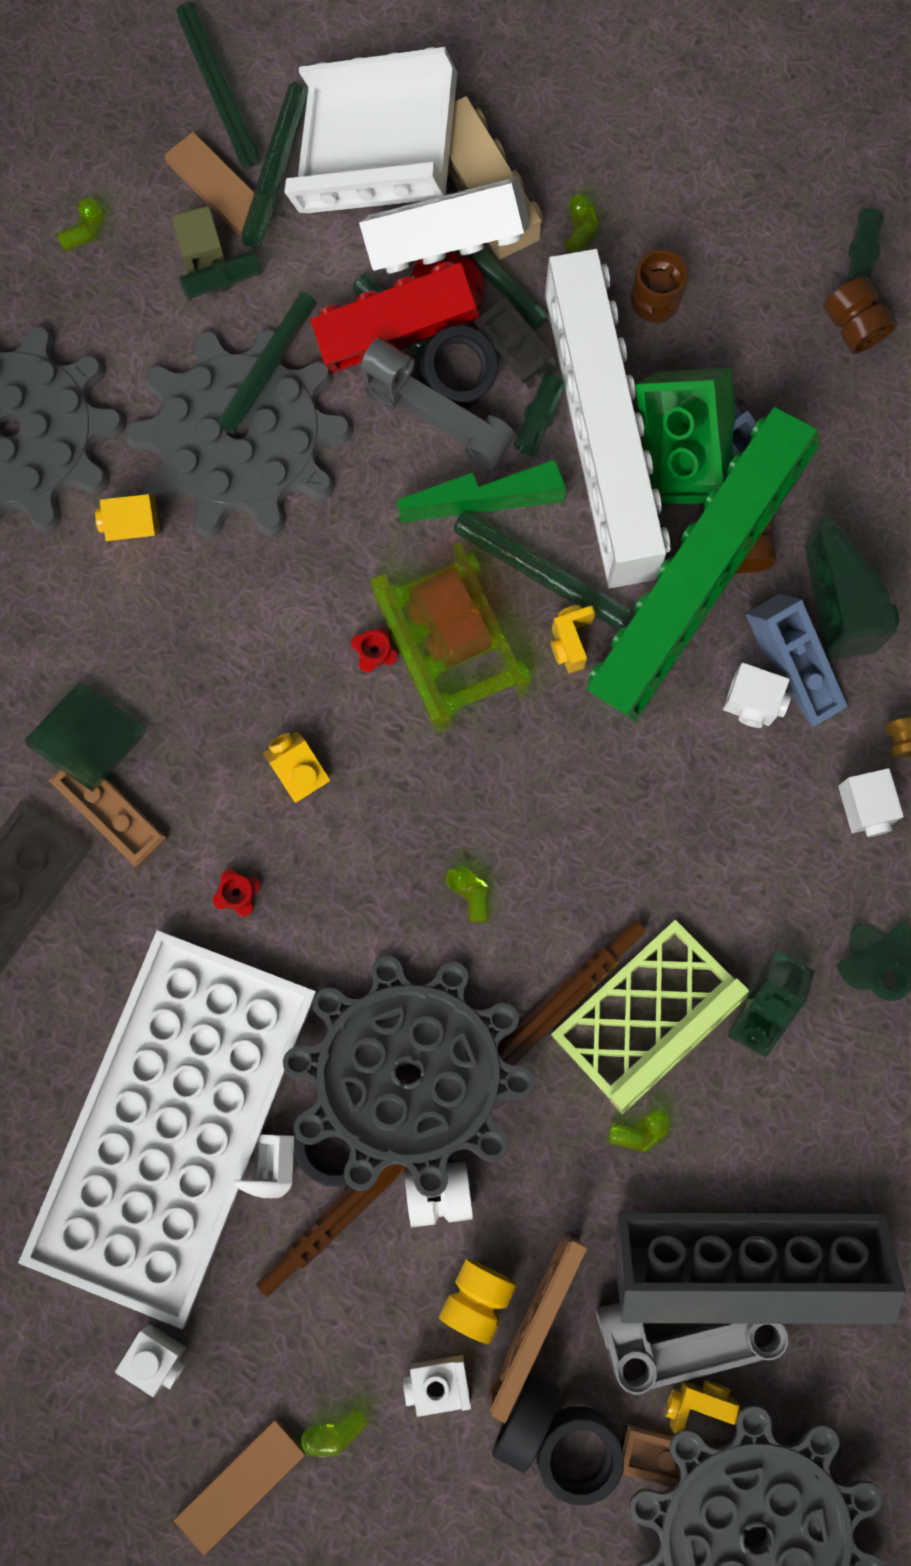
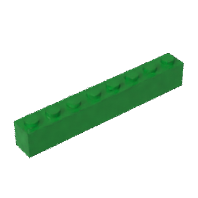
(704, 563)

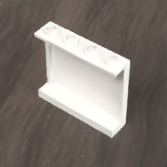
(375, 131)

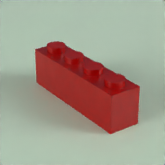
(399, 315)

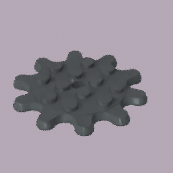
(55, 429)
(246, 472)
(419, 1120)
(752, 1486)

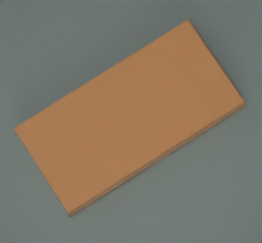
(535, 1326)

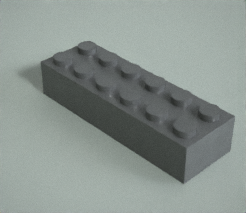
(757, 1268)

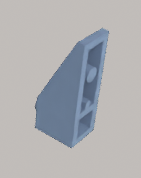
(797, 654)

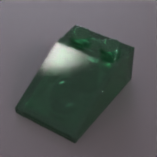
(848, 595)

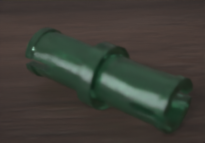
(865, 247)
(220, 275)
(539, 415)

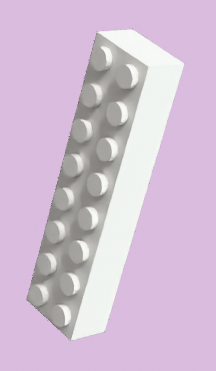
(604, 419)

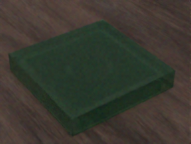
(85, 736)

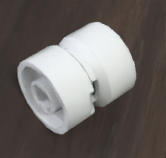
(454, 1202)

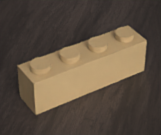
(479, 161)

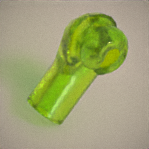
(584, 223)
(86, 227)
(472, 889)
(643, 1135)
(333, 1438)

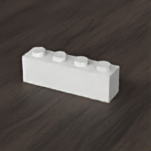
(446, 224)

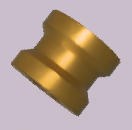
(901, 737)

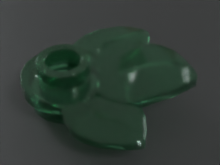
(875, 956)

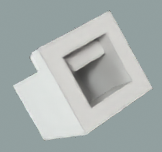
(449, 1372)

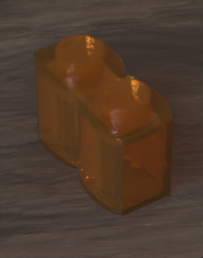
(449, 619)

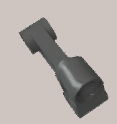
(390, 378)

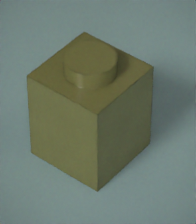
(197, 238)

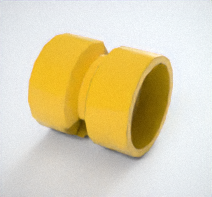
(475, 1305)

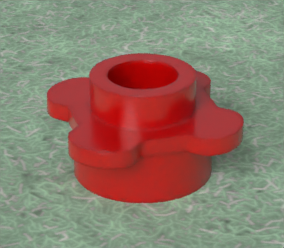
(374, 638)
(229, 882)

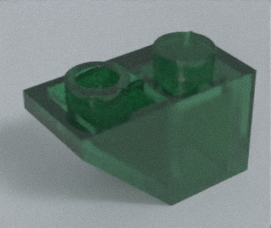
(772, 1003)

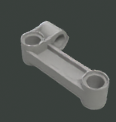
(682, 1354)

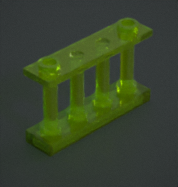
(424, 670)

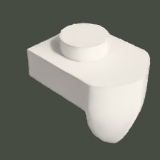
(271, 1167)

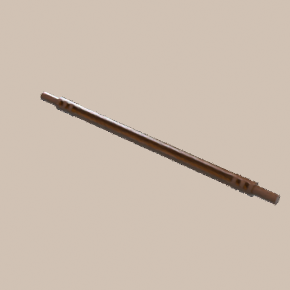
(510, 1050)

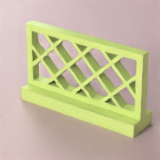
(677, 1042)

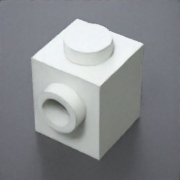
(757, 696)
(871, 802)
(152, 1361)

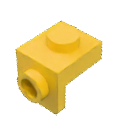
(567, 645)
(295, 765)
(710, 1400)

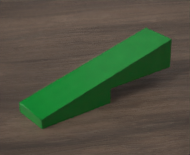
(523, 489)

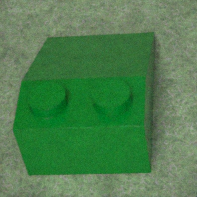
(687, 431)

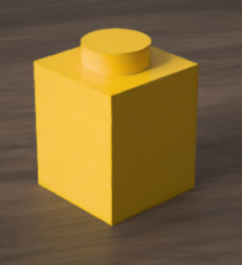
(128, 517)

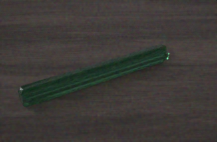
(218, 85)
(274, 166)
(542, 570)

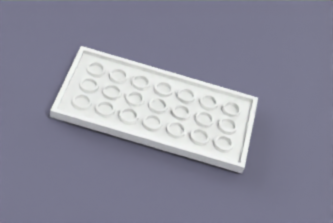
(168, 1130)

